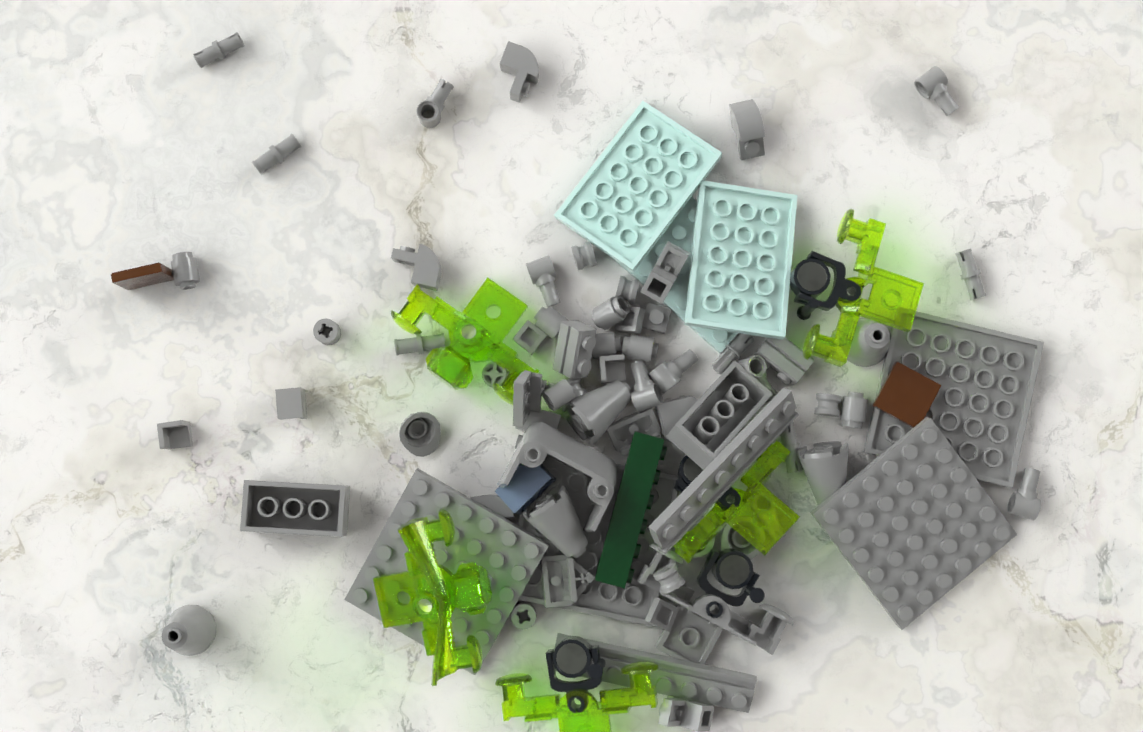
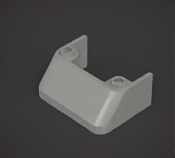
(545, 440)

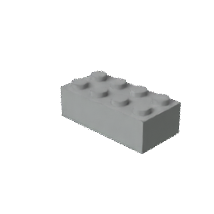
(719, 415)
(295, 508)

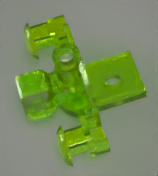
(471, 334)

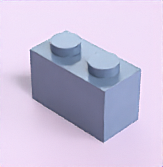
(525, 487)

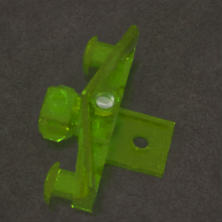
(435, 595)

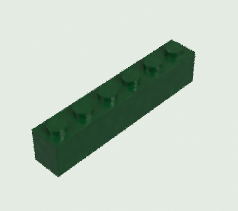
(629, 510)

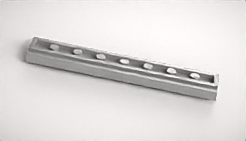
(723, 471)
(679, 677)

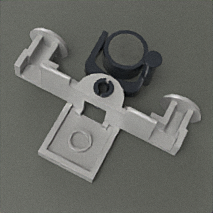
(693, 636)

